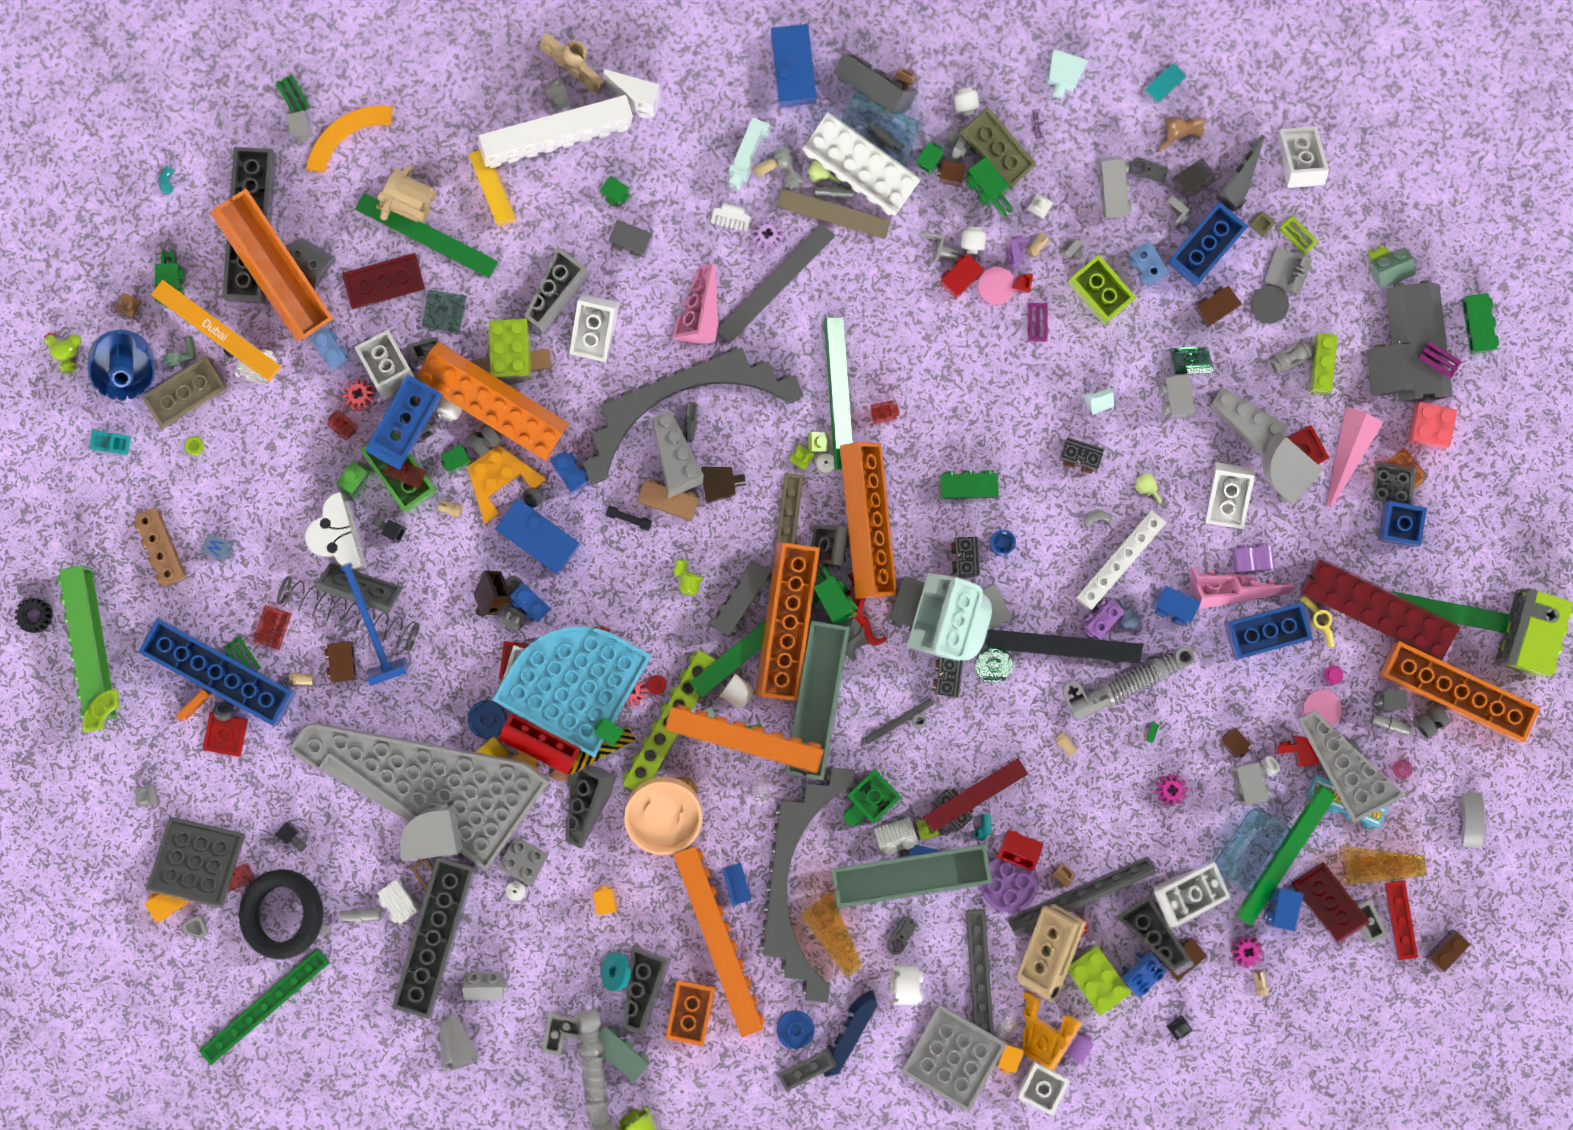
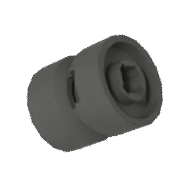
(484, 439)
(1432, 721)

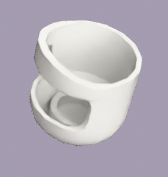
(737, 692)

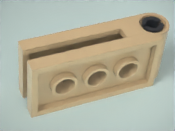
(1050, 951)

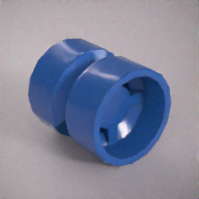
(1002, 542)

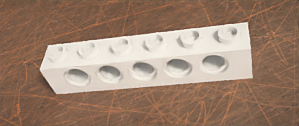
(1120, 560)

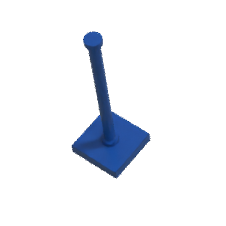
(386, 670)

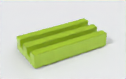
(1293, 240)

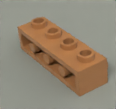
(160, 547)

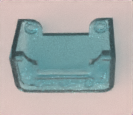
(863, 113)
(1251, 849)

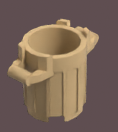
(406, 196)

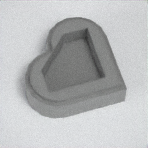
(195, 926)

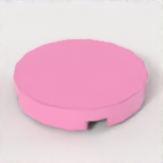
(996, 285)
(1325, 704)

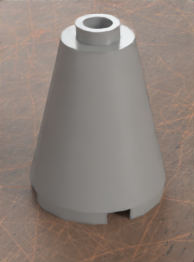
(455, 1045)

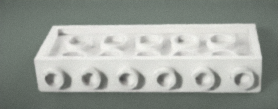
(861, 164)

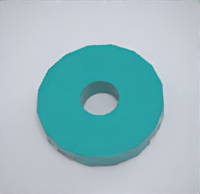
(613, 962)

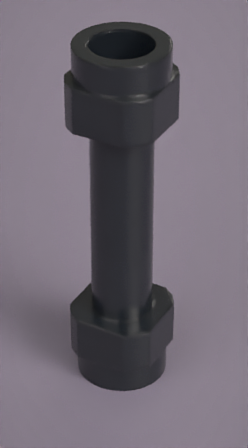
(613, 512)

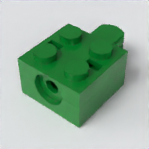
(989, 186)
(834, 597)
(870, 799)

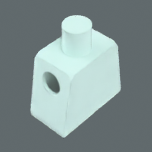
(1065, 72)

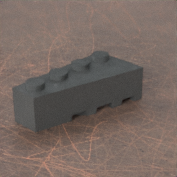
(874, 83)
(740, 599)
(1153, 931)
(643, 988)

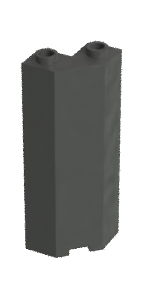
(1415, 320)

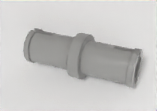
(914, 720)
(1390, 724)
(360, 915)

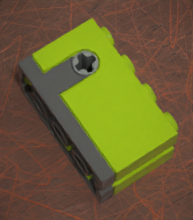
(1534, 632)

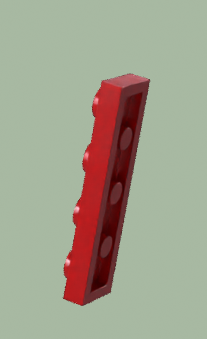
(1401, 920)

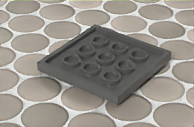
(195, 862)

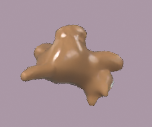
(1179, 128)

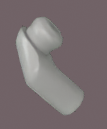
(1097, 515)

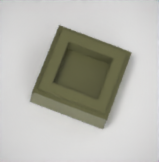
(1262, 224)

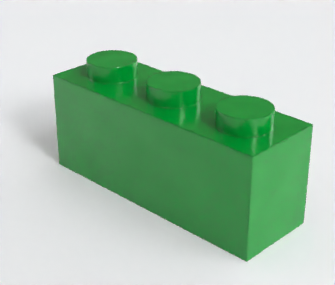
(1480, 323)
(968, 485)

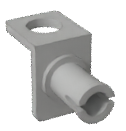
(940, 249)

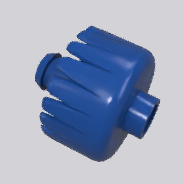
(121, 364)

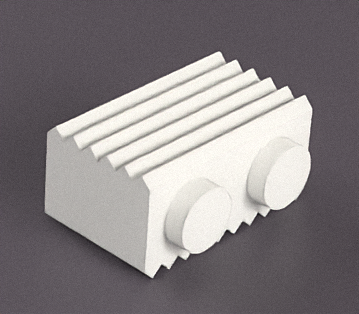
(896, 836)
(398, 902)

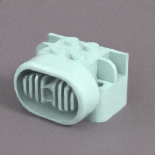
(950, 618)

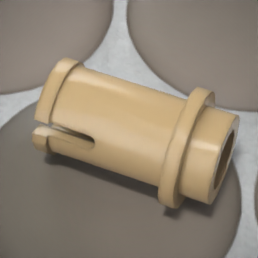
(764, 167)
(1034, 249)
(450, 508)
(301, 679)
(1065, 744)
(1261, 985)

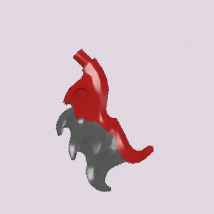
(859, 625)

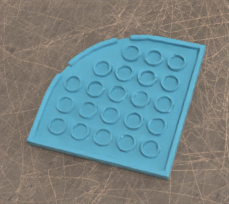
(573, 681)

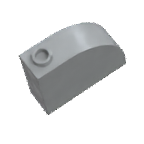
(1288, 468)
(431, 834)

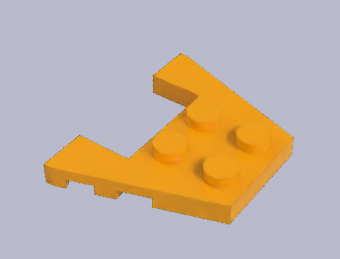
(493, 473)
(1043, 1041)

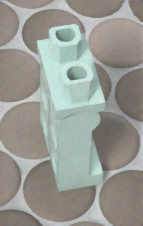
(742, 163)

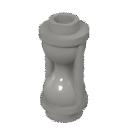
(785, 159)
(1282, 362)

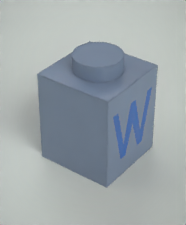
(217, 547)

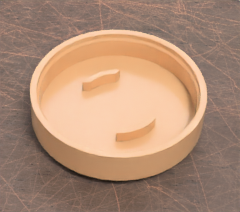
(663, 815)

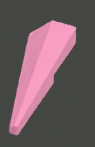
(1355, 438)
(1231, 588)

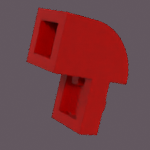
(1303, 751)

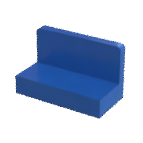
(736, 884)

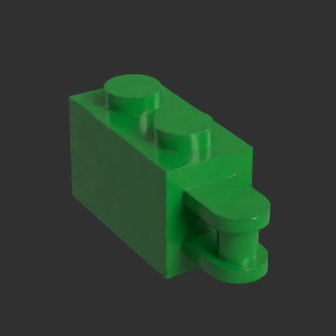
(170, 273)

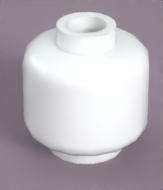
(966, 101)
(973, 240)
(448, 410)

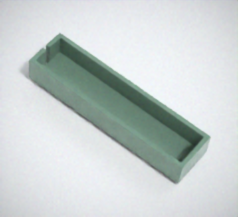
(820, 690)
(911, 875)

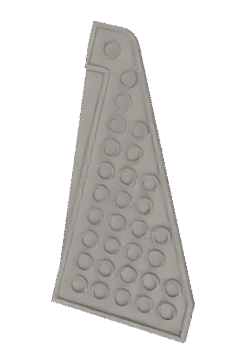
(410, 776)

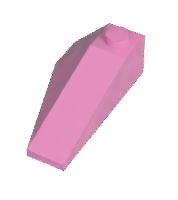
(701, 315)

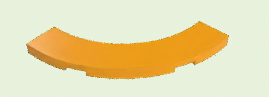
(341, 129)

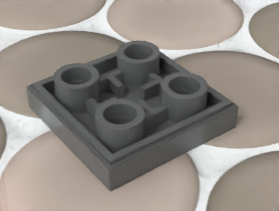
(1394, 483)

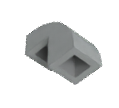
(1473, 819)

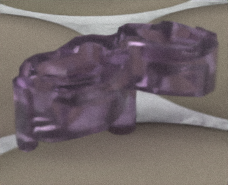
(1035, 124)

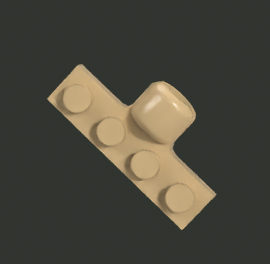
(573, 60)

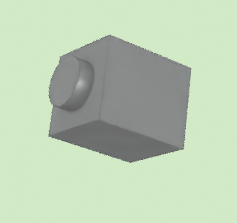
(299, 126)

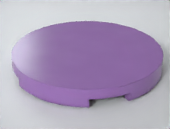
(1011, 886)

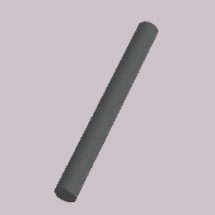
(898, 721)

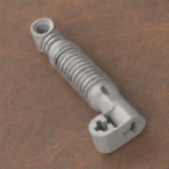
(1127, 685)

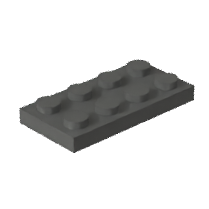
(375, 592)

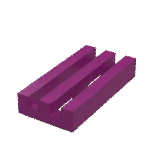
(1045, 322)
(1457, 362)

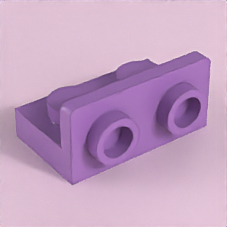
(1015, 252)

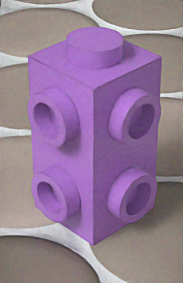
(1101, 618)

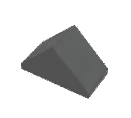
(421, 349)

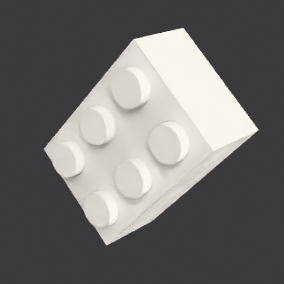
(384, 363)

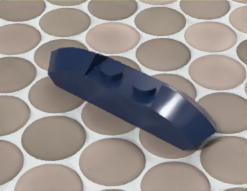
(862, 1012)

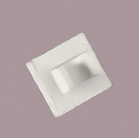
(1040, 206)

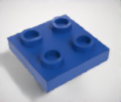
(1144, 974)

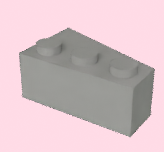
(1114, 186)

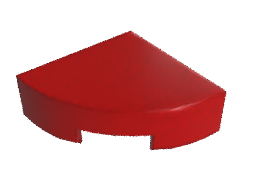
(1023, 283)

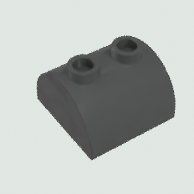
(311, 260)
(832, 544)

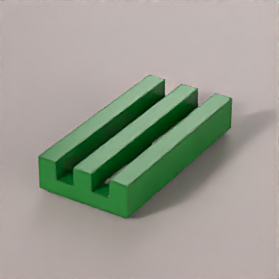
(285, 81)
(244, 660)

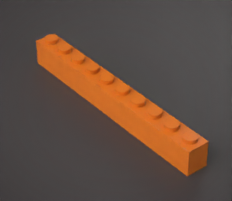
(718, 941)

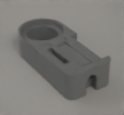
(1151, 170)
(902, 933)

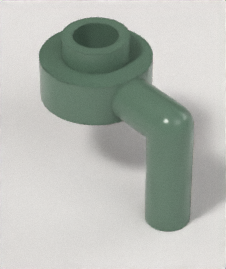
(173, 359)

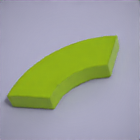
(99, 710)

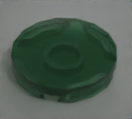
(994, 665)

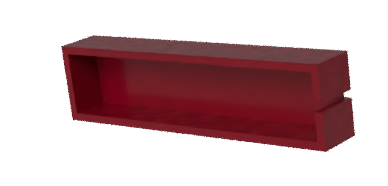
(1379, 608)

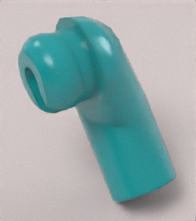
(163, 181)
(985, 829)

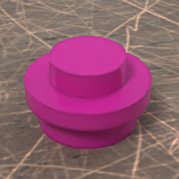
(1333, 674)

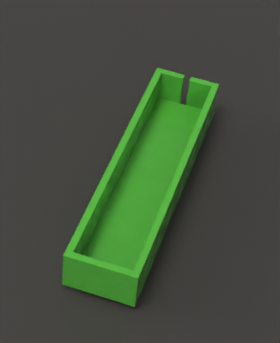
(85, 635)

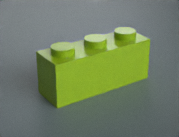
(1323, 363)

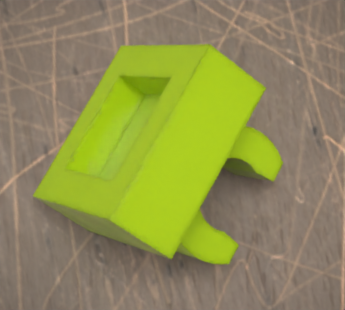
(1380, 252)
(801, 457)

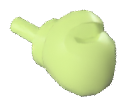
(818, 173)
(1146, 484)

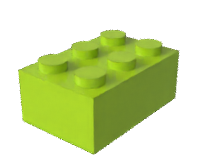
(1101, 289)
(510, 349)
(1098, 980)

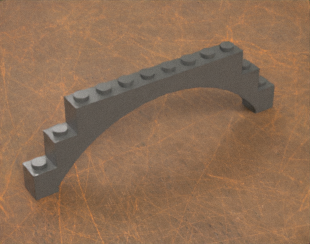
(724, 369)
(779, 935)

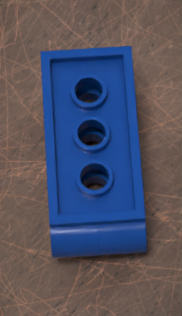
(382, 443)

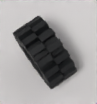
(23, 610)

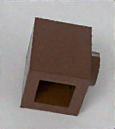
(951, 173)
(1235, 743)

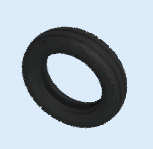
(250, 908)

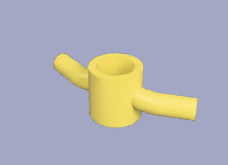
(1315, 610)

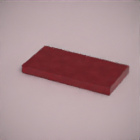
(383, 281)
(1330, 903)

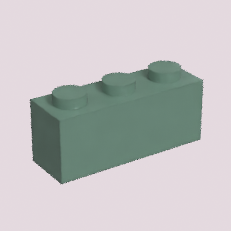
(622, 1053)

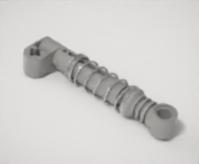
(591, 1047)

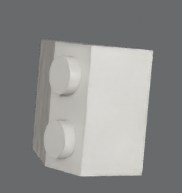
(641, 94)
(1303, 157)
(593, 327)
(1229, 495)

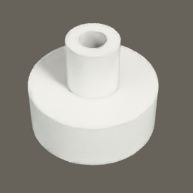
(825, 468)
(1270, 765)
(519, 887)

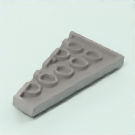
(1350, 773)

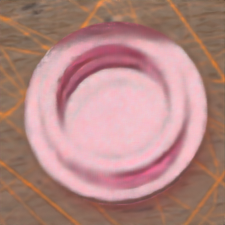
(1402, 769)

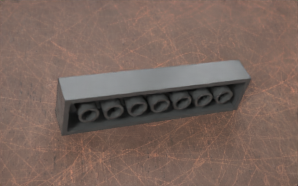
(253, 171)
(434, 937)

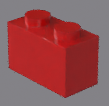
(961, 276)
(1020, 850)

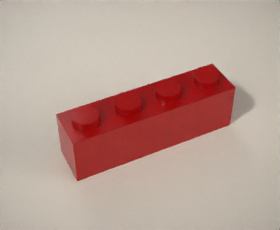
(539, 744)

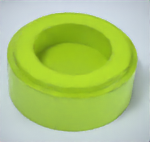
(194, 446)

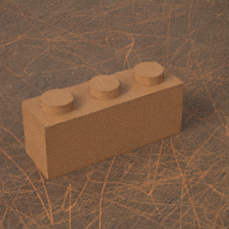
(655, 496)

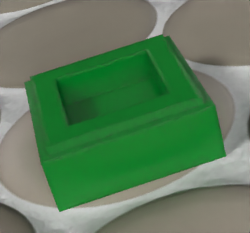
(1151, 732)

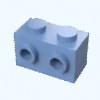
(1148, 264)
(332, 353)

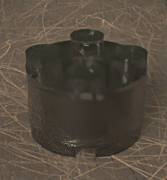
(1193, 177)

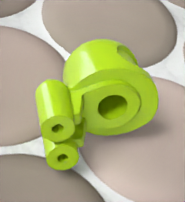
(689, 581)

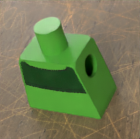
(354, 478)

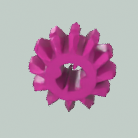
(1175, 784)
(1247, 959)

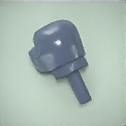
(1129, 619)

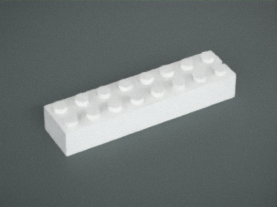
(555, 131)

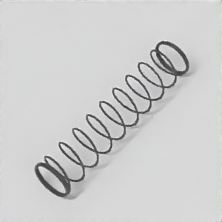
(415, 629)

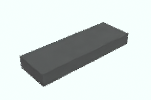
(807, 1070)

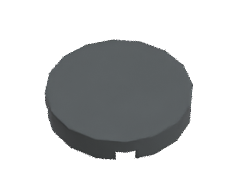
(1269, 304)

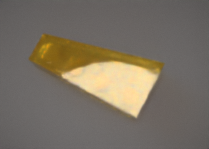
(1374, 866)
(829, 929)

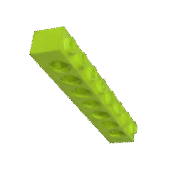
(630, 779)

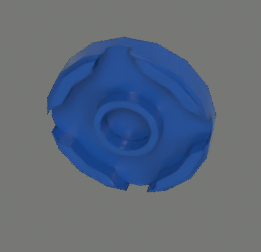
(493, 720)
(797, 1023)

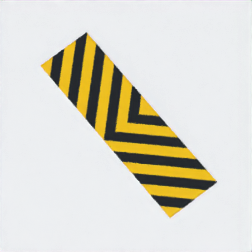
(584, 759)

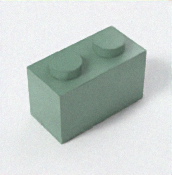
(1393, 268)

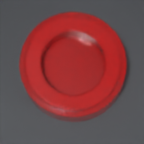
(656, 684)

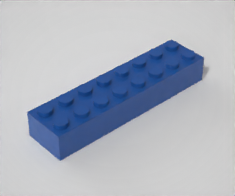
(217, 672)

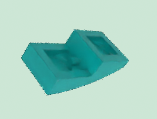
(1165, 83)
(110, 442)

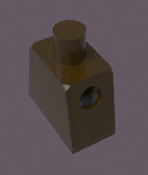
(720, 483)
(491, 594)

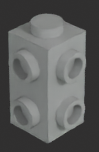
(484, 986)

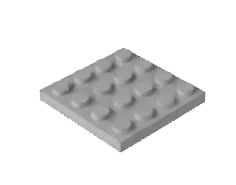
(954, 1057)

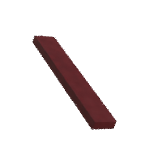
(975, 795)

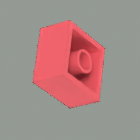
(1432, 425)

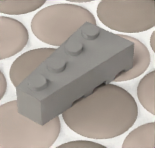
(555, 289)
(1247, 420)
(675, 456)

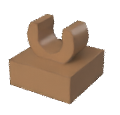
(905, 76)
(127, 305)
(1064, 875)

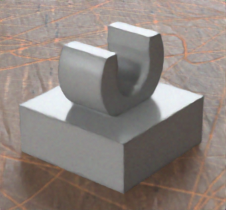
(1071, 249)
(513, 618)
(146, 796)

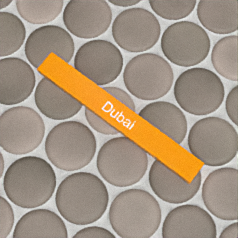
(216, 330)

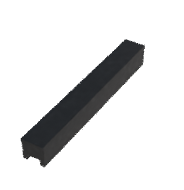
(1065, 646)

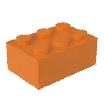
(690, 1012)

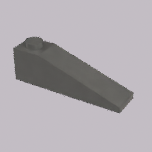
(1238, 185)
(588, 795)

